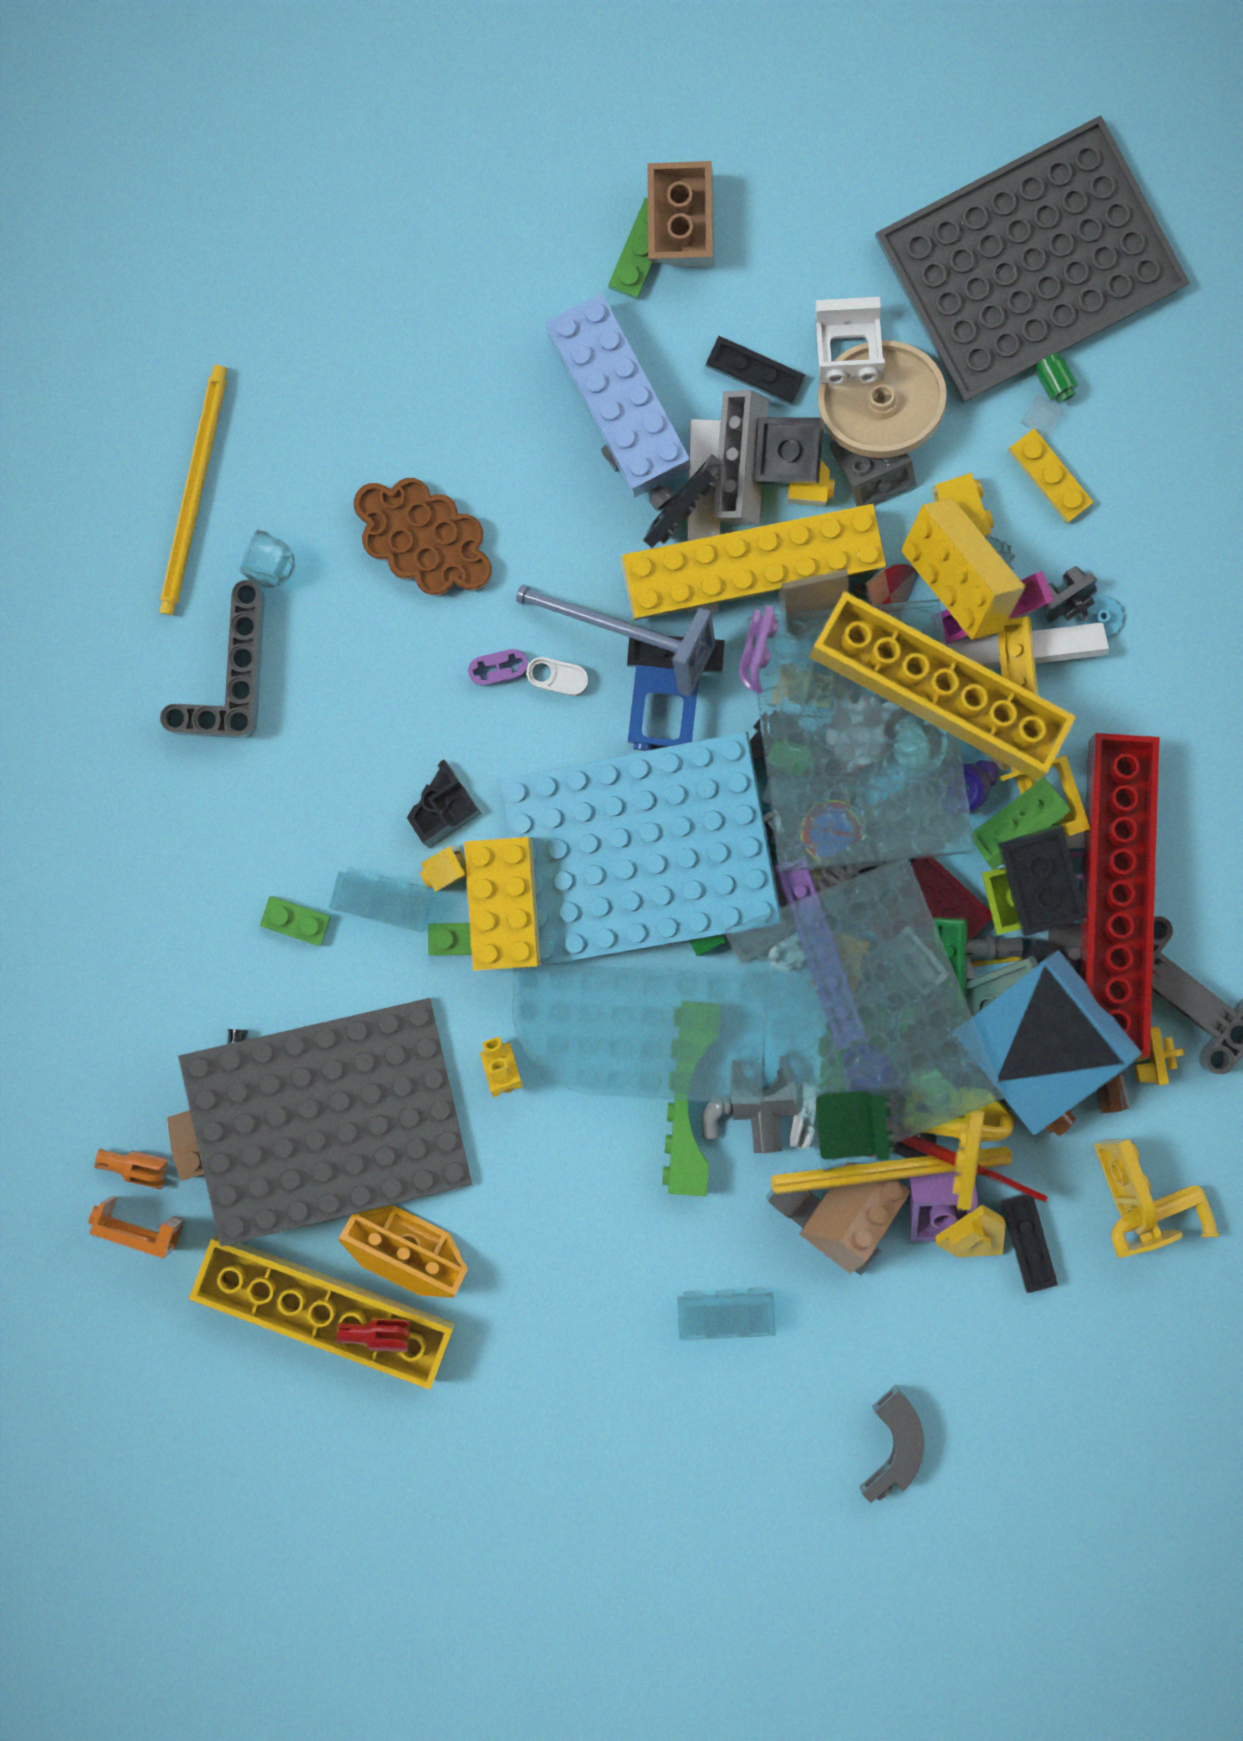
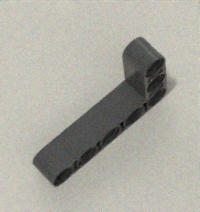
(235, 675)

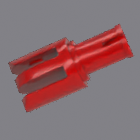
(377, 1334)

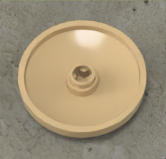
(888, 414)

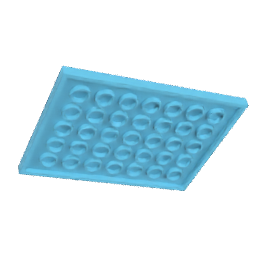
(644, 847)

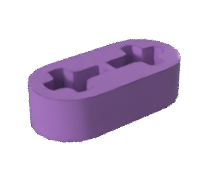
(499, 675)

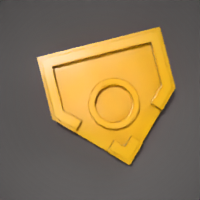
(974, 1234)

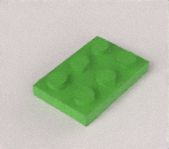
(1030, 812)

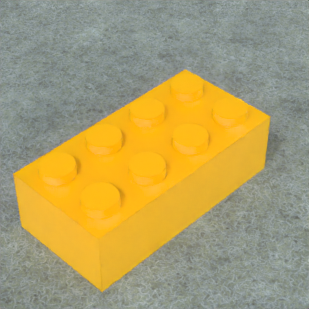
(962, 568)
(502, 903)

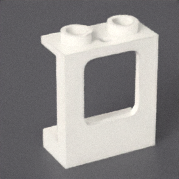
(849, 320)

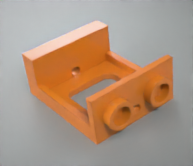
(134, 1236)

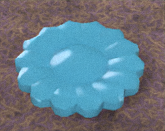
(1105, 611)

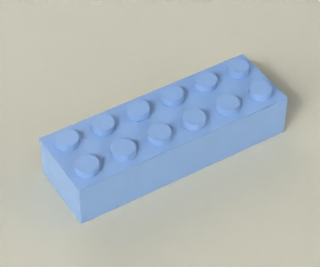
(618, 395)

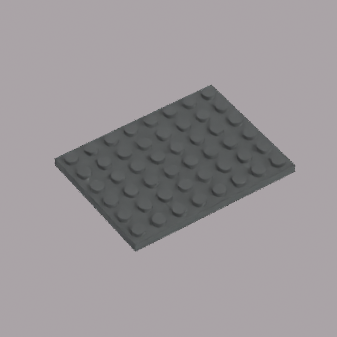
(1032, 259)
(324, 1121)

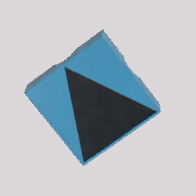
(1051, 1042)

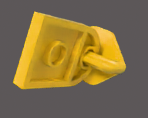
(984, 1124)
(1135, 1205)

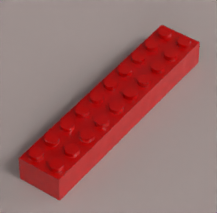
(1121, 879)

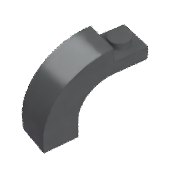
(907, 1446)

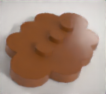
(422, 536)

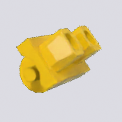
(500, 1067)
(1155, 1070)

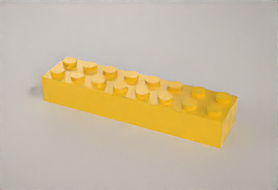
(750, 561)
(942, 686)
(312, 1304)

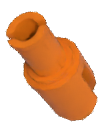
(134, 1167)

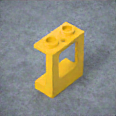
(1076, 819)

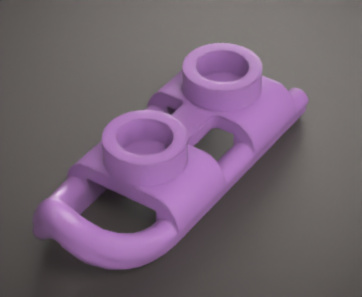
(760, 656)

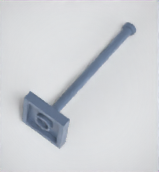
(691, 652)

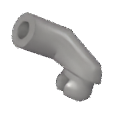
(710, 1117)

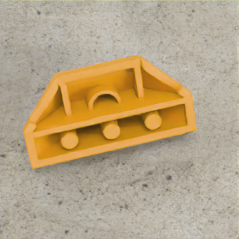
(405, 1251)

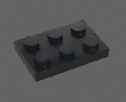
(684, 502)
(1042, 880)

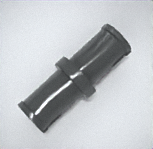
(994, 947)

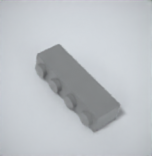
(736, 492)

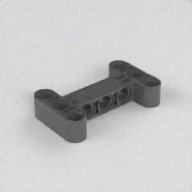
(1197, 1005)

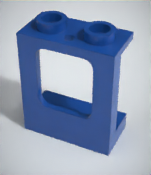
(659, 681)

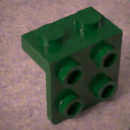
(854, 1124)

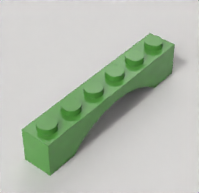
(688, 1165)

